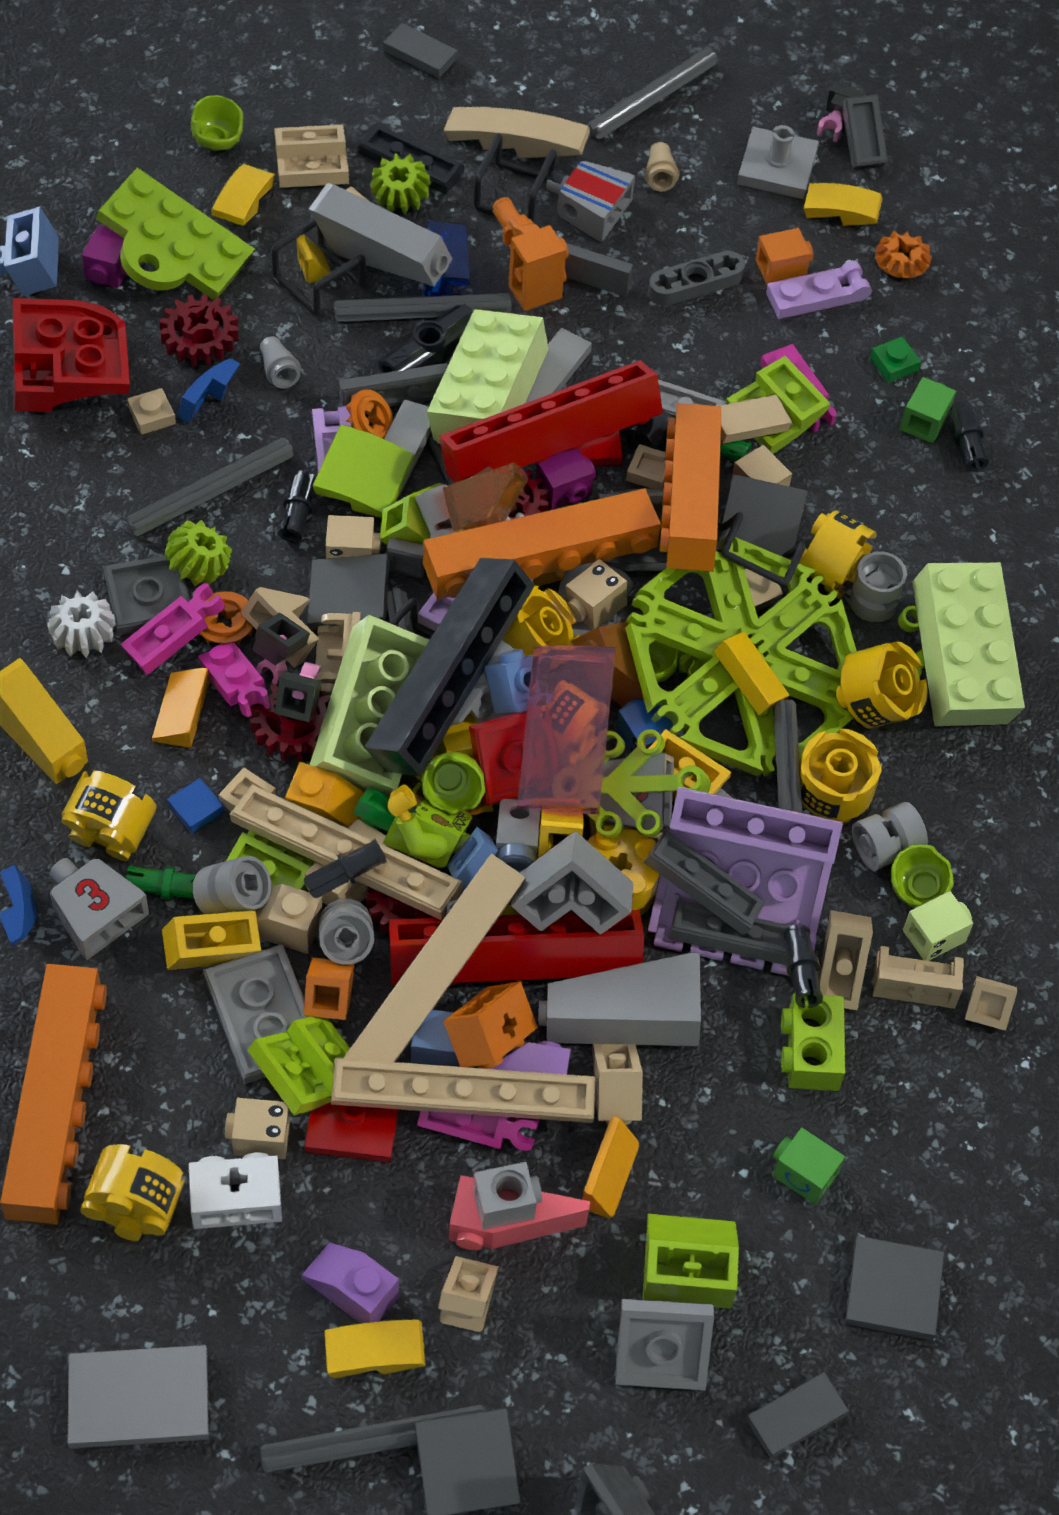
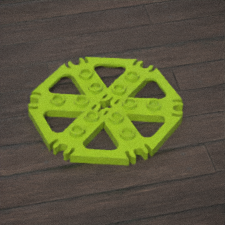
(772, 633)

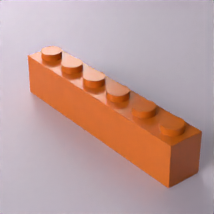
(691, 487)
(546, 540)
(52, 1095)

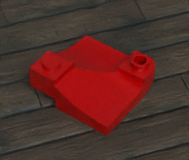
(66, 352)

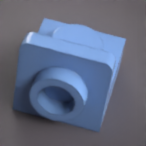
(471, 857)

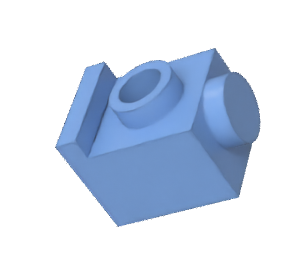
(510, 681)

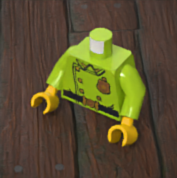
(423, 829)

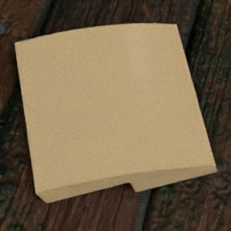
(311, 156)

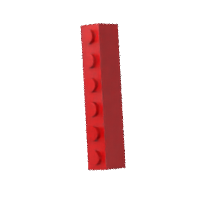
(554, 422)
(522, 952)

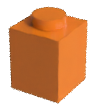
(783, 255)
(328, 989)

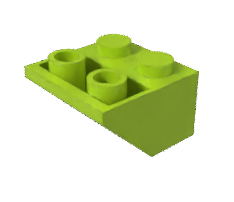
(690, 1260)

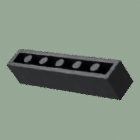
(449, 666)

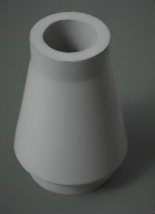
(280, 365)

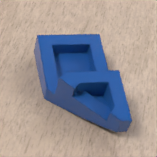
(211, 382)
(23, 914)

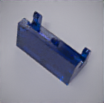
(458, 271)

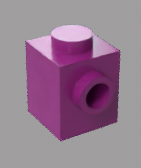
(102, 258)
(566, 478)

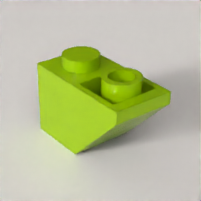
(404, 520)

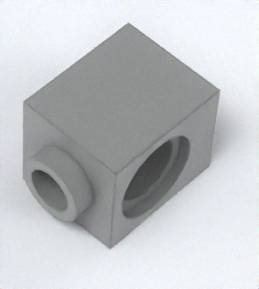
(497, 1212)

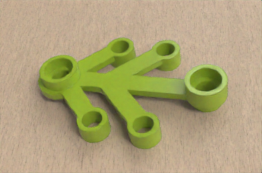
(623, 783)

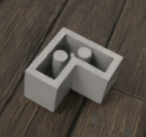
(577, 880)

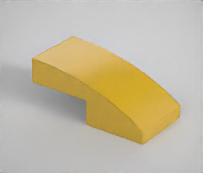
(241, 194)
(851, 203)
(374, 1346)

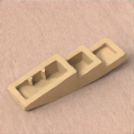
(525, 131)

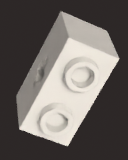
(254, 1202)

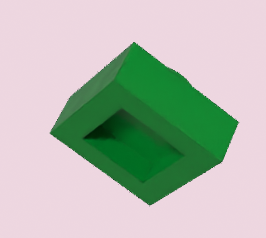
(895, 359)
(374, 809)

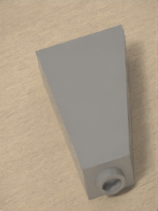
(385, 239)
(628, 1005)

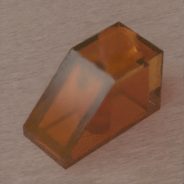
(484, 497)

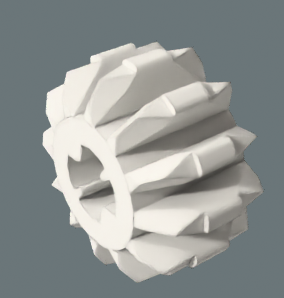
(81, 623)

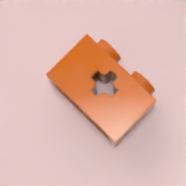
(490, 1025)

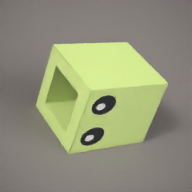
(938, 926)

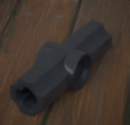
(429, 342)

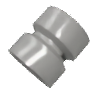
(878, 586)
(883, 837)
(232, 886)
(346, 931)

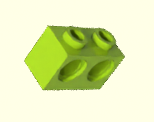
(822, 1042)

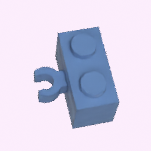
(30, 251)

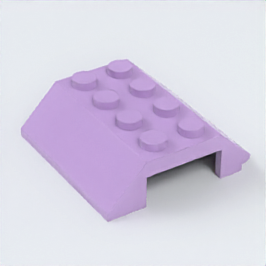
(764, 848)

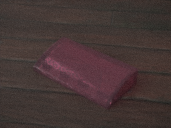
(566, 729)

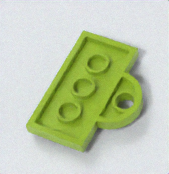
(171, 237)

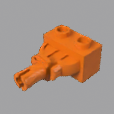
(535, 257)

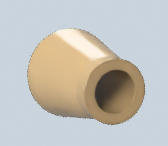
(661, 168)

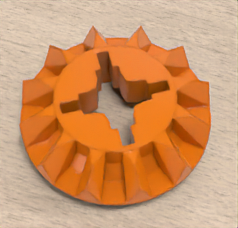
(896, 263)
(378, 413)
(223, 634)

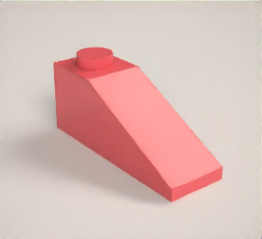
(552, 1216)

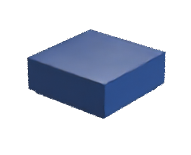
(195, 805)

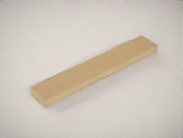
(324, 839)
(438, 963)
(463, 1090)

